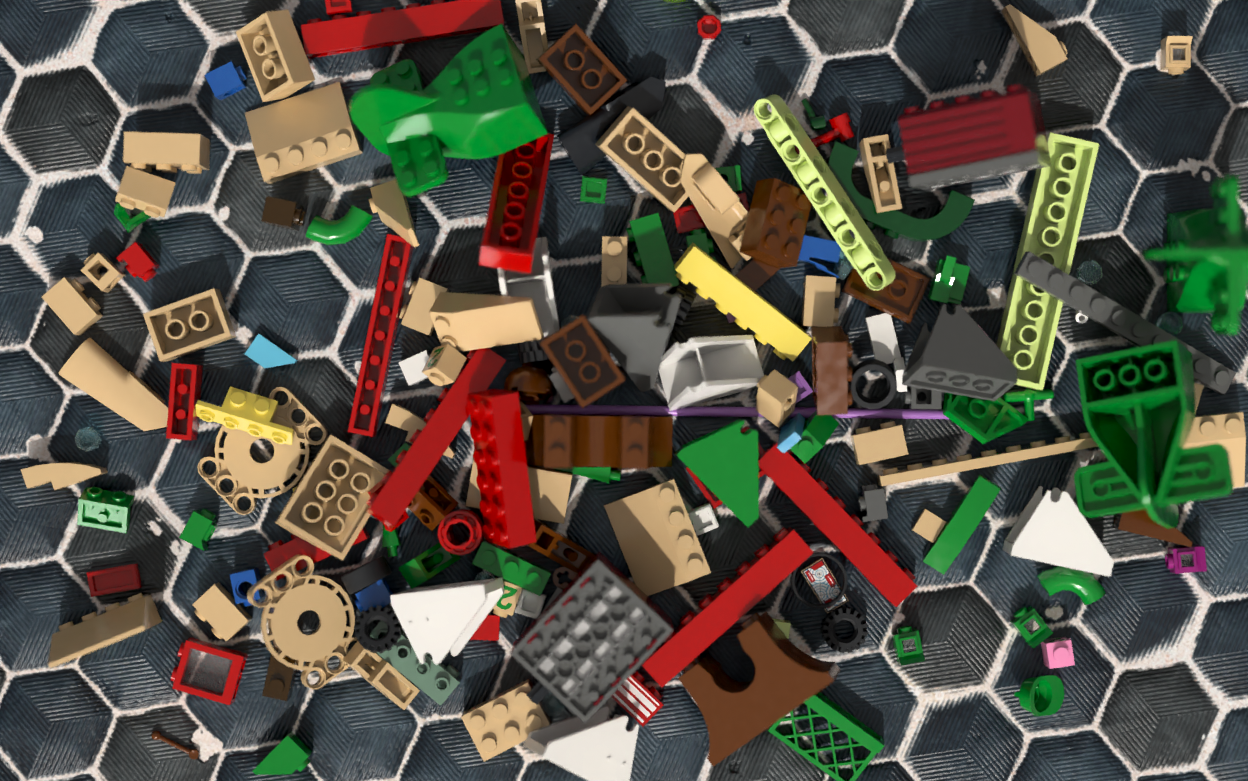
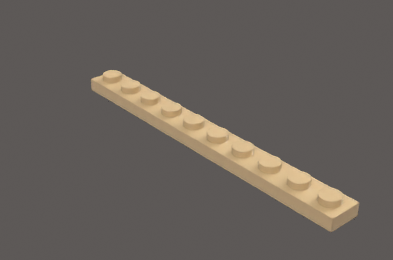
(987, 459)

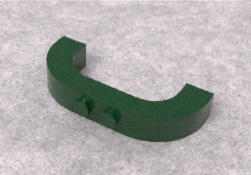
(897, 224)

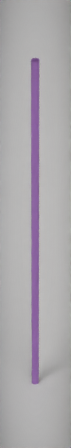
(725, 411)

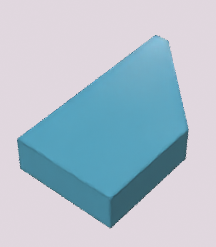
(268, 354)

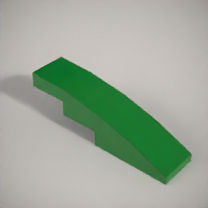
(961, 524)

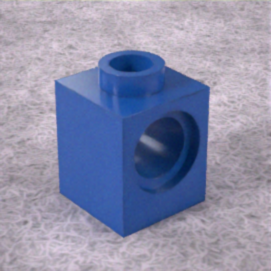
(226, 80)
(239, 578)
(374, 595)

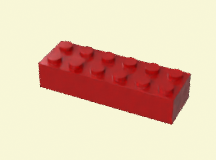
(516, 206)
(501, 467)

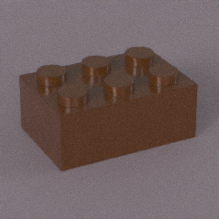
(581, 69)
(776, 223)
(582, 361)
(831, 370)

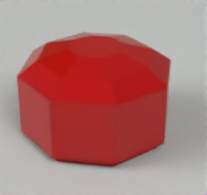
(709, 27)

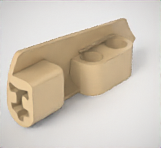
(716, 205)
(114, 386)

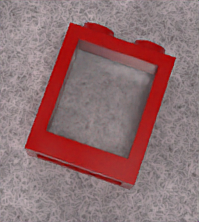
(209, 671)

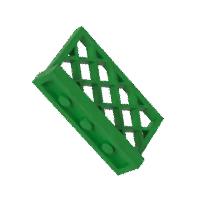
(844, 722)

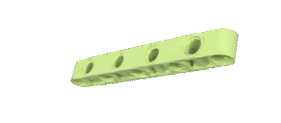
(836, 208)

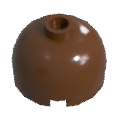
(530, 383)

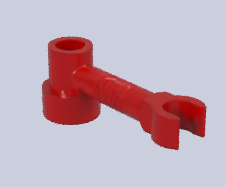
(840, 129)

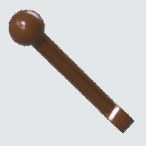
(193, 754)

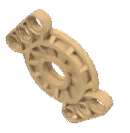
(252, 475)
(287, 606)

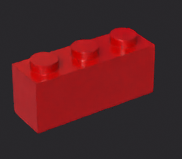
(183, 396)

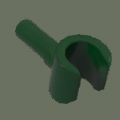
(817, 123)

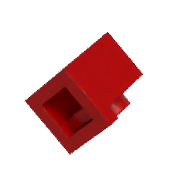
(139, 262)

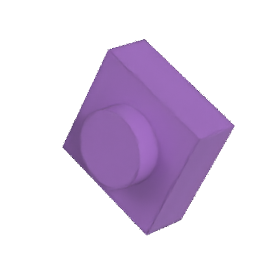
(803, 387)

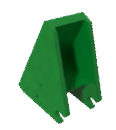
(728, 467)

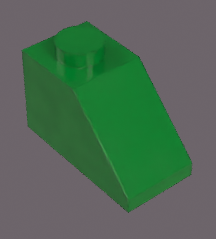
(815, 434)
(427, 565)
(285, 757)

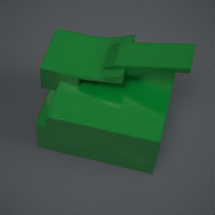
(948, 281)

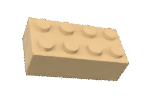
(646, 157)

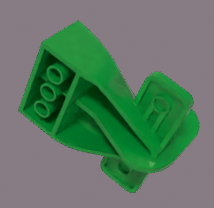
(469, 111)
(1208, 258)
(1140, 416)

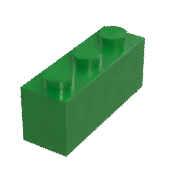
(652, 250)
(512, 567)

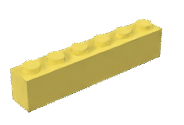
(742, 302)

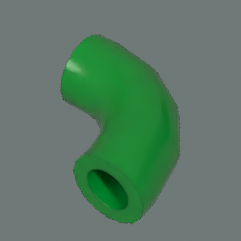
(341, 230)
(1073, 580)

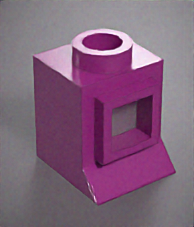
(1186, 559)

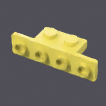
(248, 413)

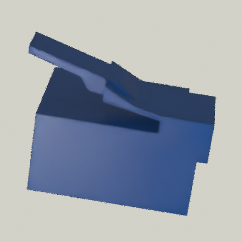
(819, 250)

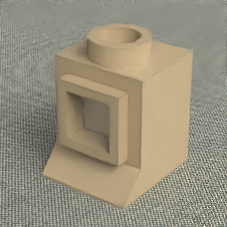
(1176, 54)

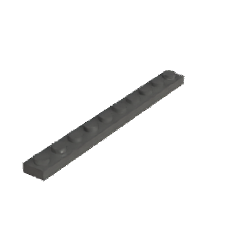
(1116, 317)

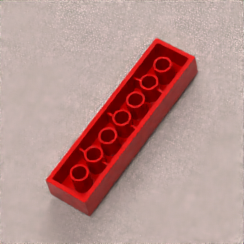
(727, 605)

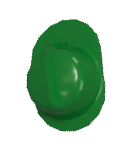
(1041, 695)

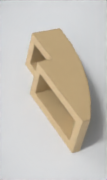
(532, 32)
(410, 422)
(60, 474)
(381, 675)

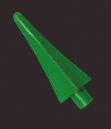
(602, 474)
(391, 541)

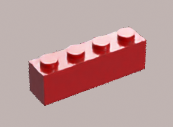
(280, 552)

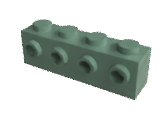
(431, 678)

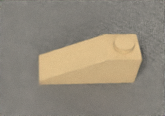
(1037, 44)
(880, 173)
(393, 210)

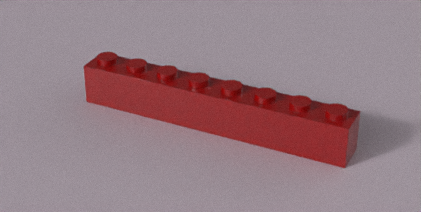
(399, 26)
(381, 336)
(434, 438)
(837, 525)

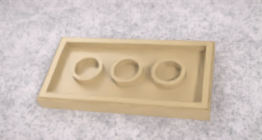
(548, 492)

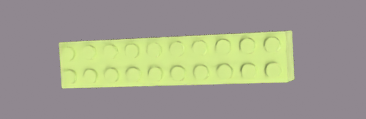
(1052, 235)

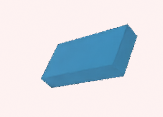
(791, 433)

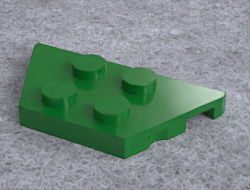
(982, 417)

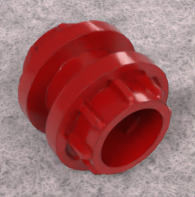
(446, 535)

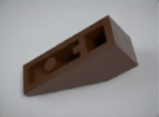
(1141, 523)
(560, 547)

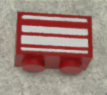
(638, 698)

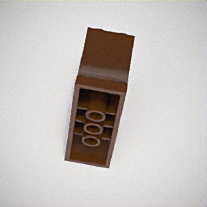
(600, 441)
(743, 710)

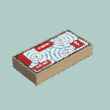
(823, 584)

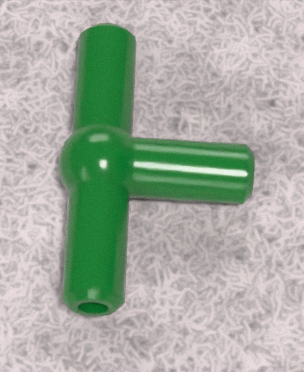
(1028, 397)

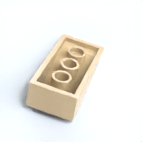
(484, 320)

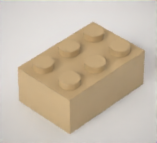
(275, 55)
(166, 152)
(189, 325)
(504, 720)

